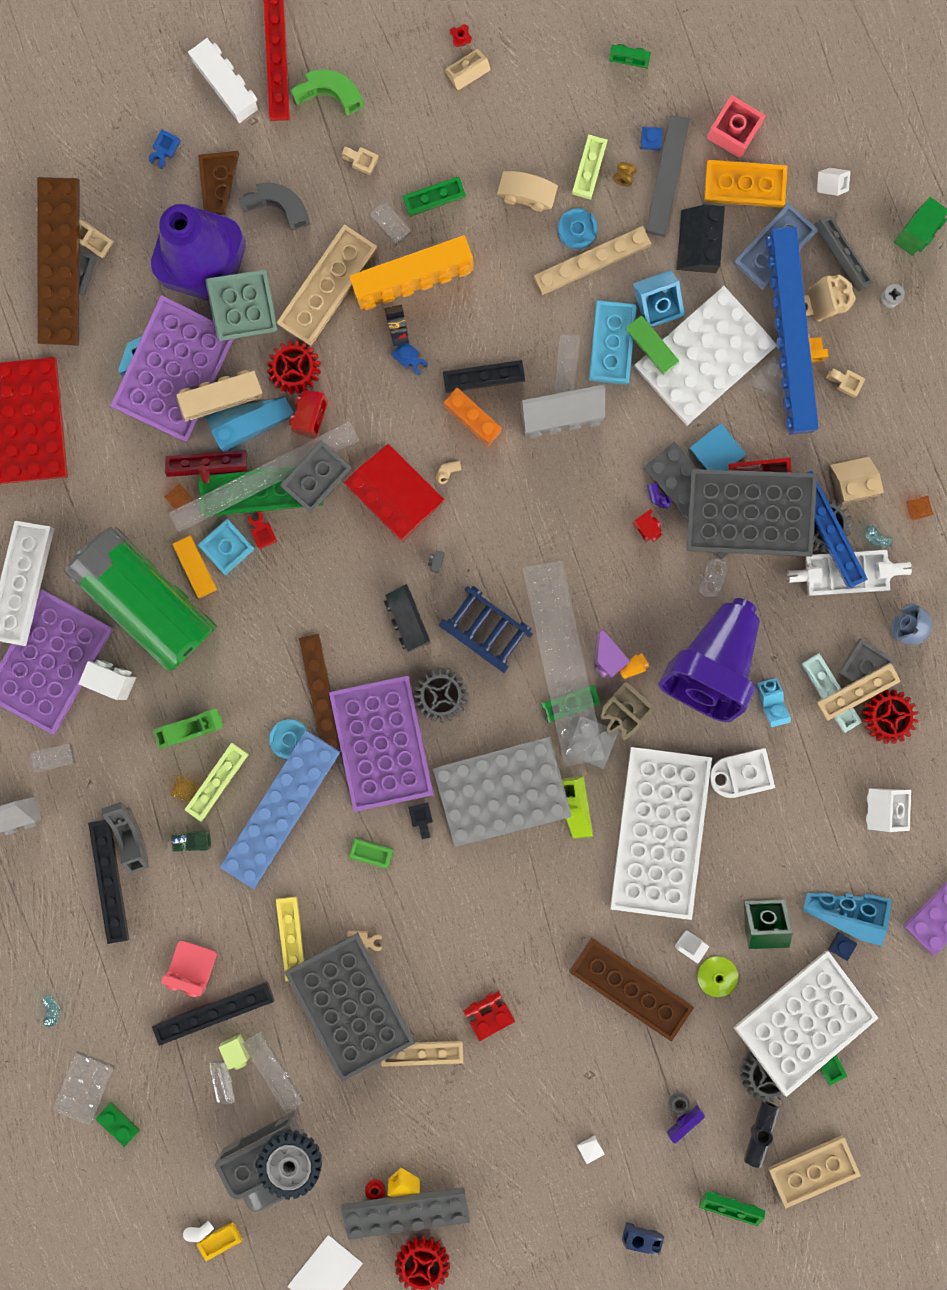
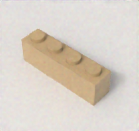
(219, 395)

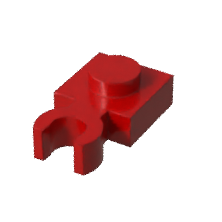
(263, 533)

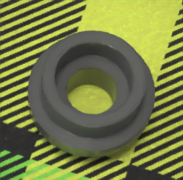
(683, 1107)

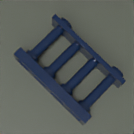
(467, 637)

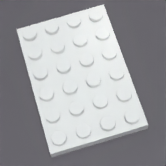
(713, 353)
(805, 1023)

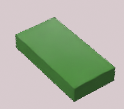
(371, 853)

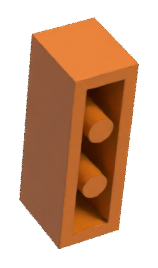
(472, 417)

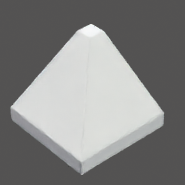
(590, 1149)

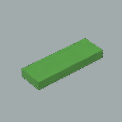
(652, 345)

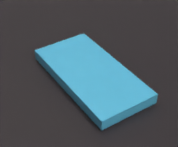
(612, 343)

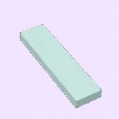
(826, 685)

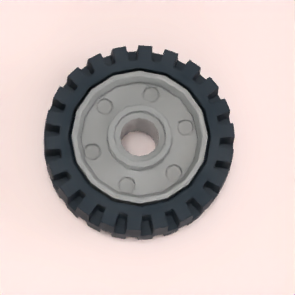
(286, 1180)

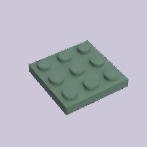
(241, 305)

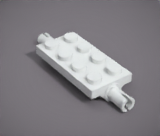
(824, 578)

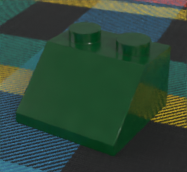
(767, 924)

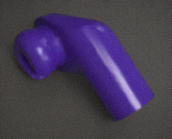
(657, 498)

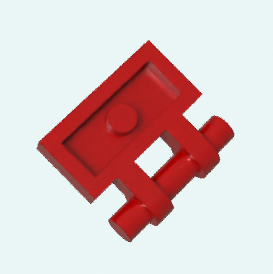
(491, 1021)

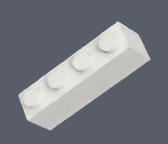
(223, 81)

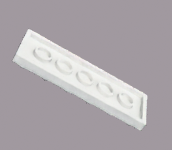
(22, 579)

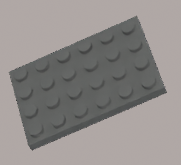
(752, 512)
(350, 1007)

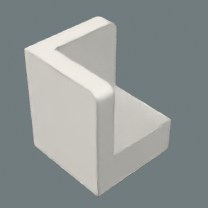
(833, 181)
(692, 946)

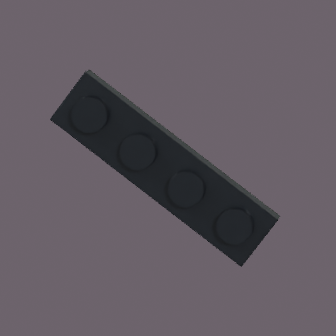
(484, 376)

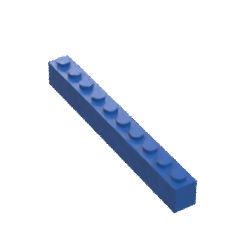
(792, 331)

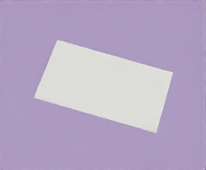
(327, 1268)

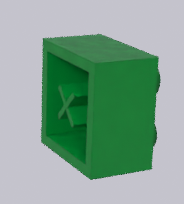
(922, 227)

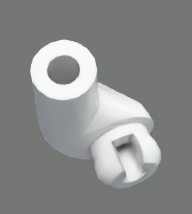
(195, 1234)

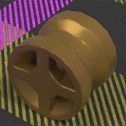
(625, 174)

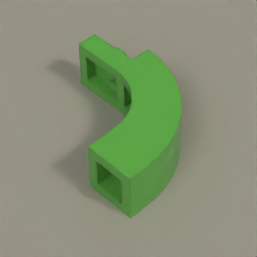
(332, 84)
(188, 729)

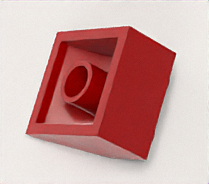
(309, 413)

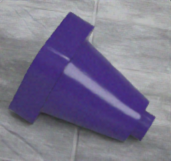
(195, 248)
(717, 664)

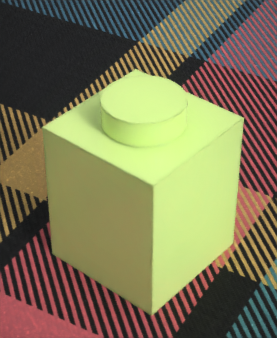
(234, 1052)

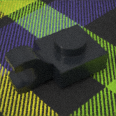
(420, 817)

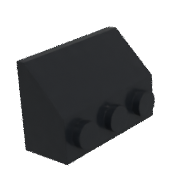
(700, 238)
(406, 618)

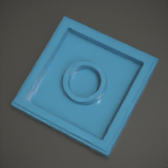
(717, 450)

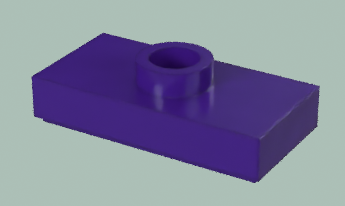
(685, 1124)

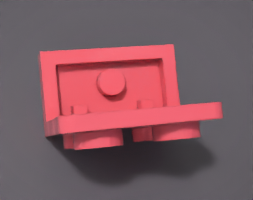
(190, 968)

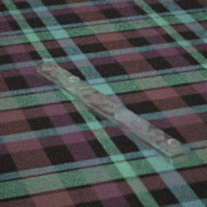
(257, 479)

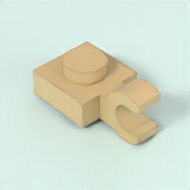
(362, 160)
(849, 382)

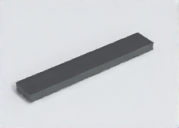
(667, 175)

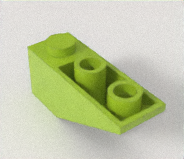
(580, 822)

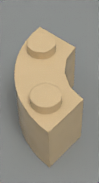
(527, 190)

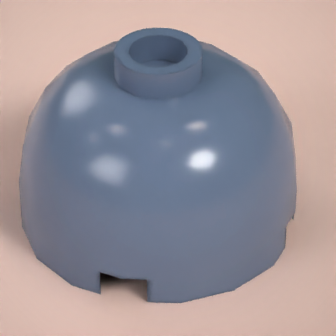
(912, 626)

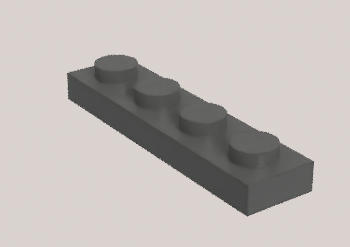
(844, 253)

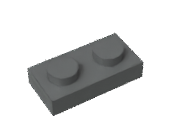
(86, 267)

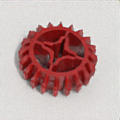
(299, 361)
(888, 709)
(410, 1275)

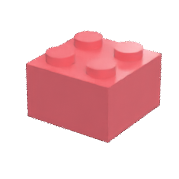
(735, 126)

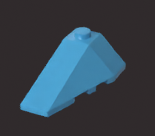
(246, 421)
(859, 916)

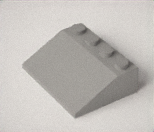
(563, 411)
(19, 814)

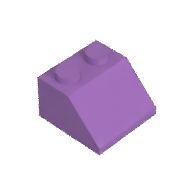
(608, 656)

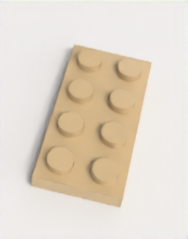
(814, 1171)

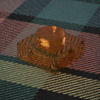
(178, 497)
(919, 508)

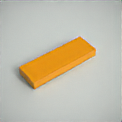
(194, 566)

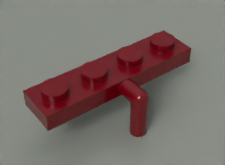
(205, 464)

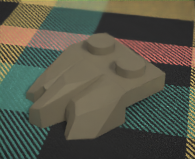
(626, 710)

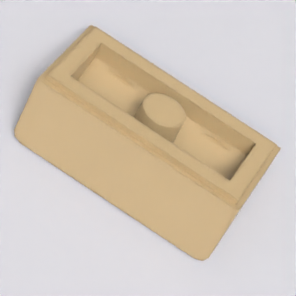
(468, 69)

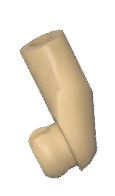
(445, 471)

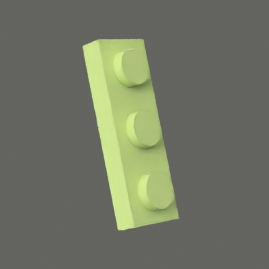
(589, 167)

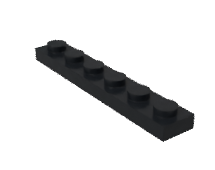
(108, 882)
(213, 1013)

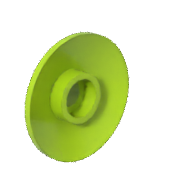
(710, 969)

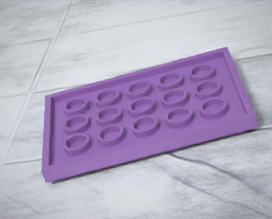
(173, 354)
(45, 674)
(381, 743)

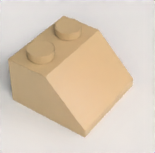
(856, 480)

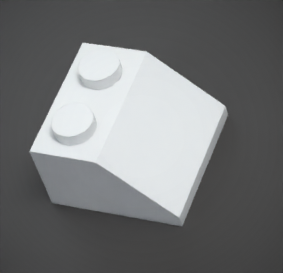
(888, 809)

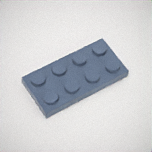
(754, 258)

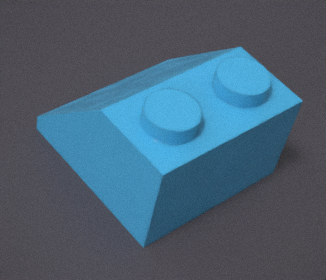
(659, 298)

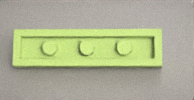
(216, 782)

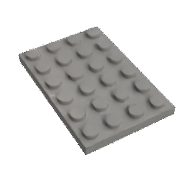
(502, 792)

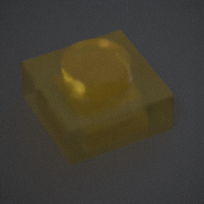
(184, 789)

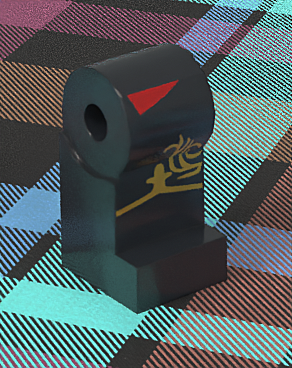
(397, 325)

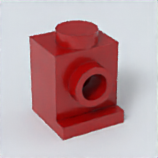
(648, 527)

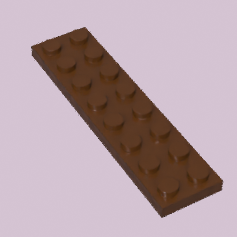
(58, 260)

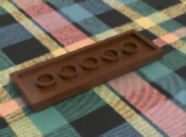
(631, 989)

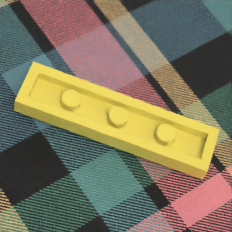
(290, 932)

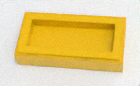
(219, 1241)

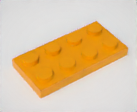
(745, 183)

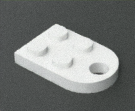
(744, 774)

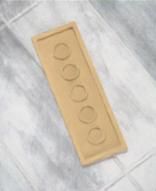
(326, 285)

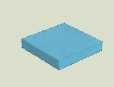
(226, 547)

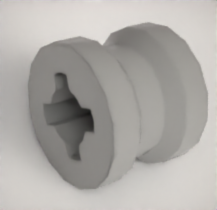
(888, 299)

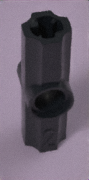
(758, 1146)

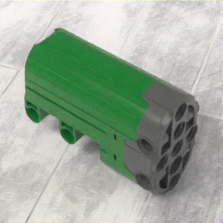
(139, 597)

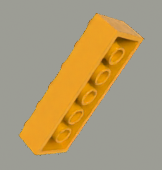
(412, 273)

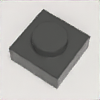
(435, 561)

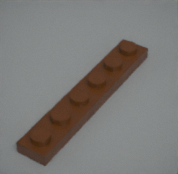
(319, 688)

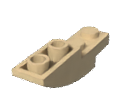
(94, 239)

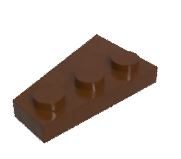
(217, 177)

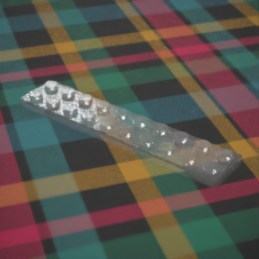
(563, 663)

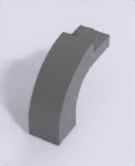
(278, 196)
(129, 837)

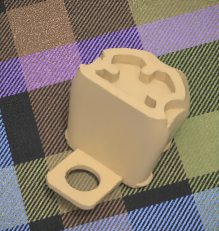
(829, 297)

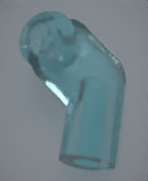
(875, 537)
(52, 1013)

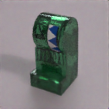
(191, 841)

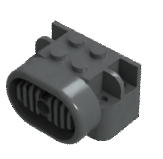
(239, 1164)

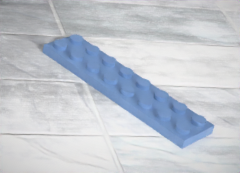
(280, 809)

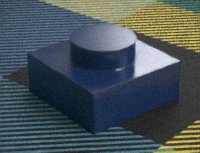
(842, 946)

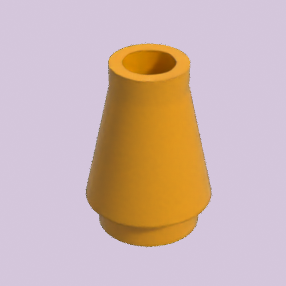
(637, 665)

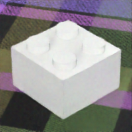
(107, 680)

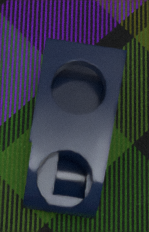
(642, 1240)

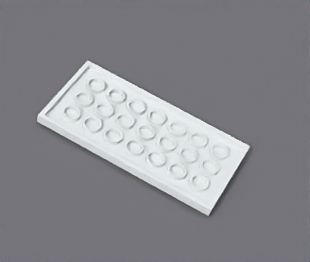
(660, 833)

